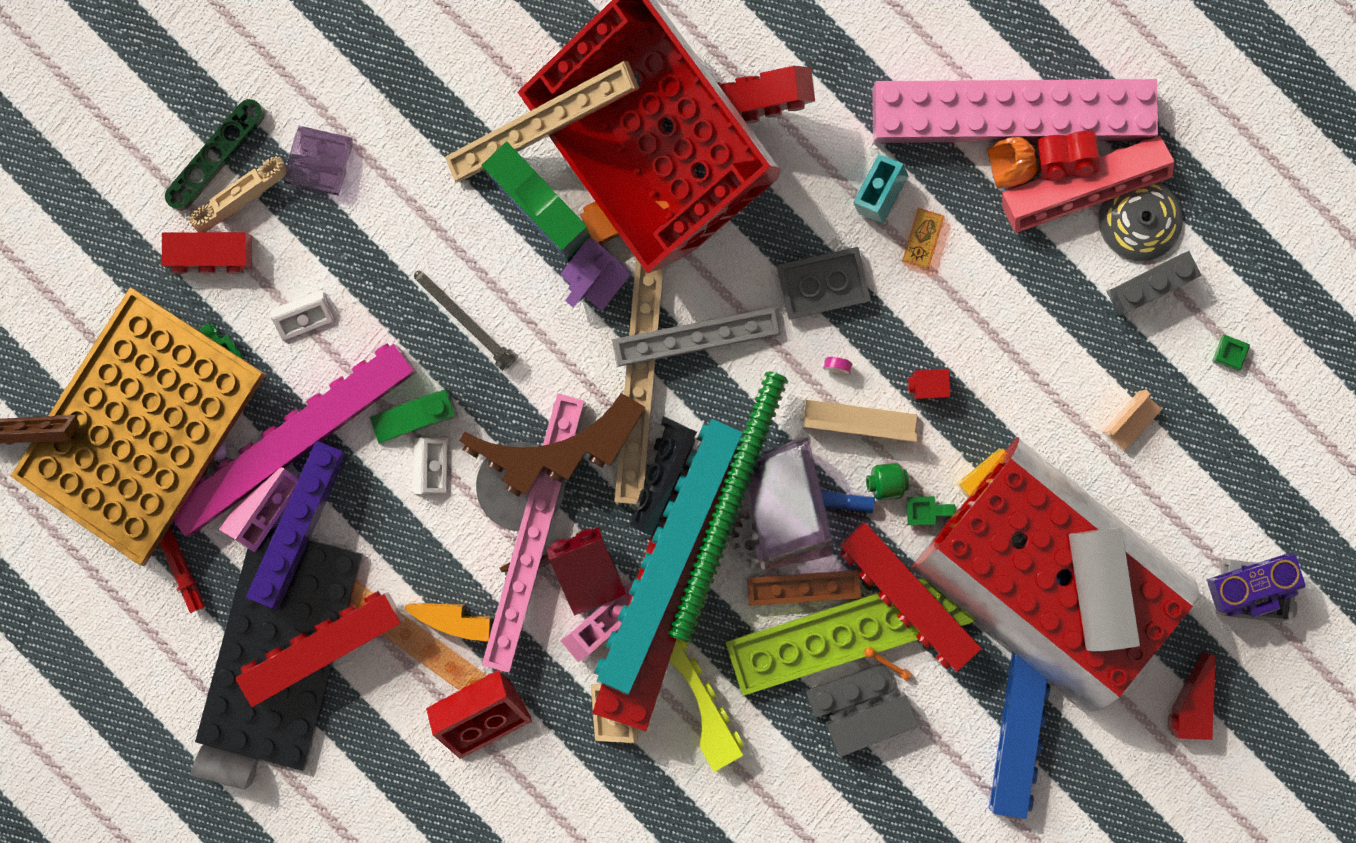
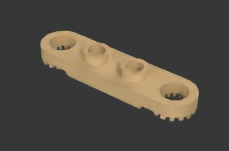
(238, 194)

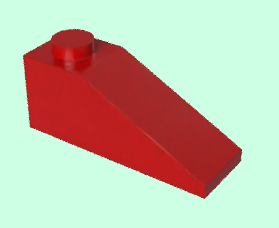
(1195, 703)

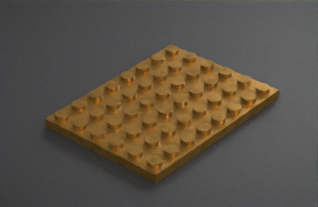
(150, 419)

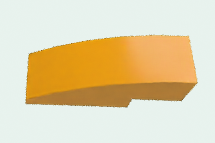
(451, 620)

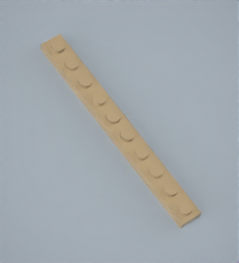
(639, 386)

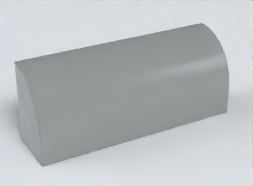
(1104, 589)

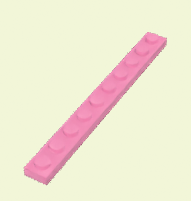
(530, 544)

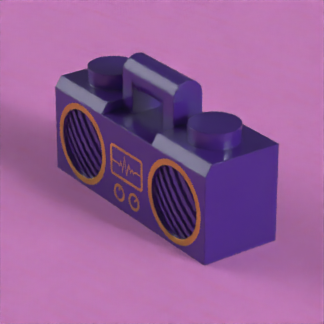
(1266, 578)

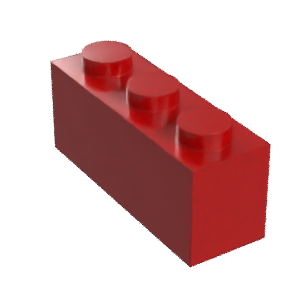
(206, 251)

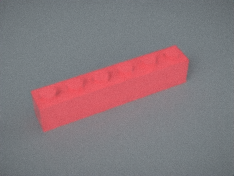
(1117, 175)

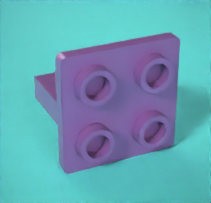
(594, 275)

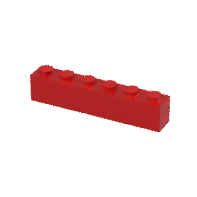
(909, 596)
(319, 649)

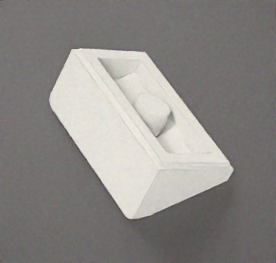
(302, 315)
(430, 466)

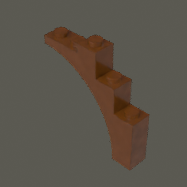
(525, 464)

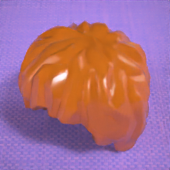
(1012, 162)

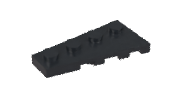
(662, 475)

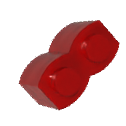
(1068, 155)

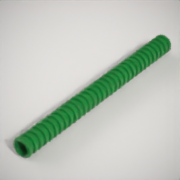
(728, 506)

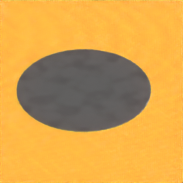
(497, 502)

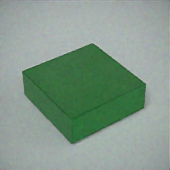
(1231, 352)

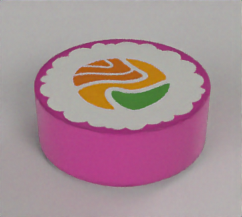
(837, 365)

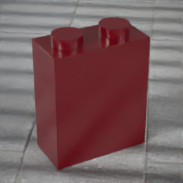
(585, 570)

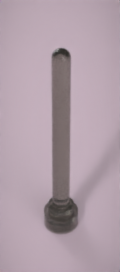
(503, 356)

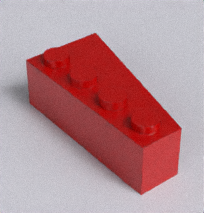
(771, 92)

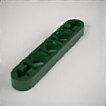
(201, 159)

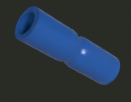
(849, 502)

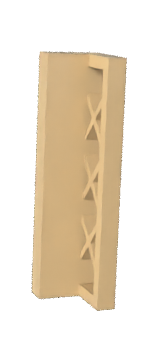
(860, 421)

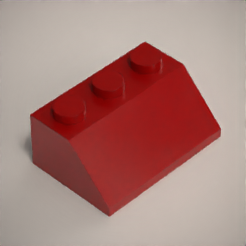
(478, 715)

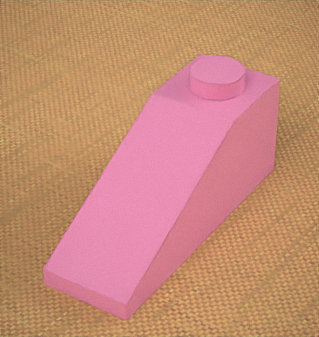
(260, 510)
(596, 627)

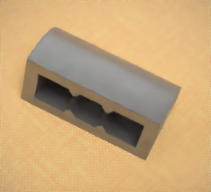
(224, 767)

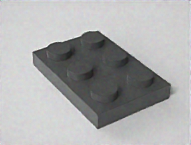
(823, 283)

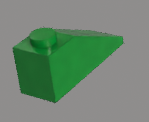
(414, 416)

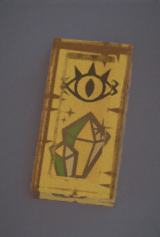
(923, 238)

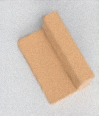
(1132, 420)

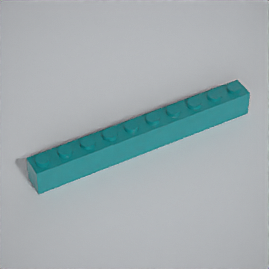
(668, 558)

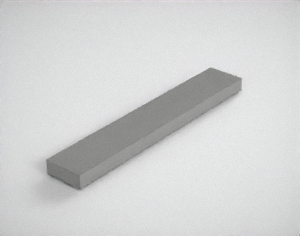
(695, 337)

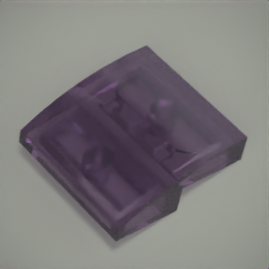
(318, 160)

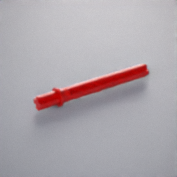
(181, 572)

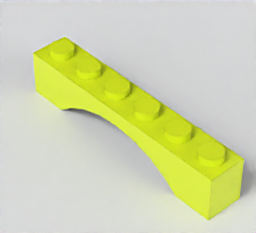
(716, 739)

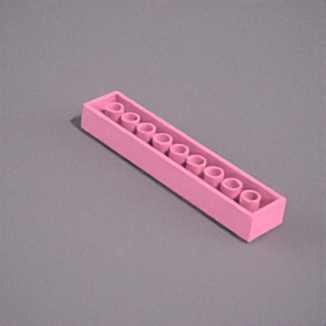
(1013, 109)

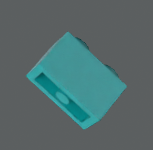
(880, 189)

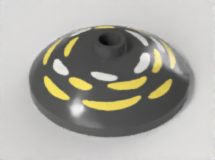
(1130, 235)

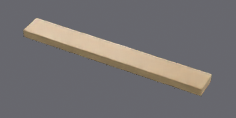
(545, 119)

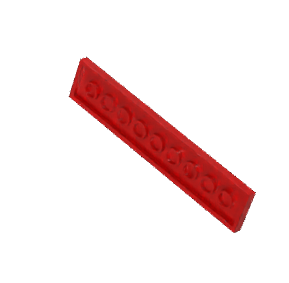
(638, 706)

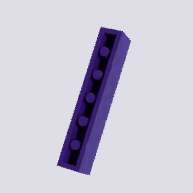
(296, 526)

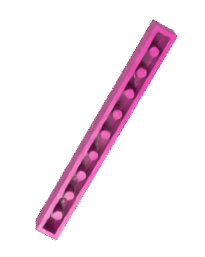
(294, 437)

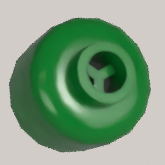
(887, 481)

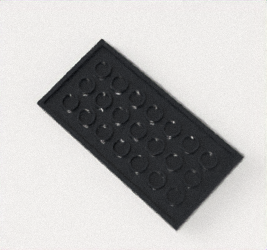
(285, 723)

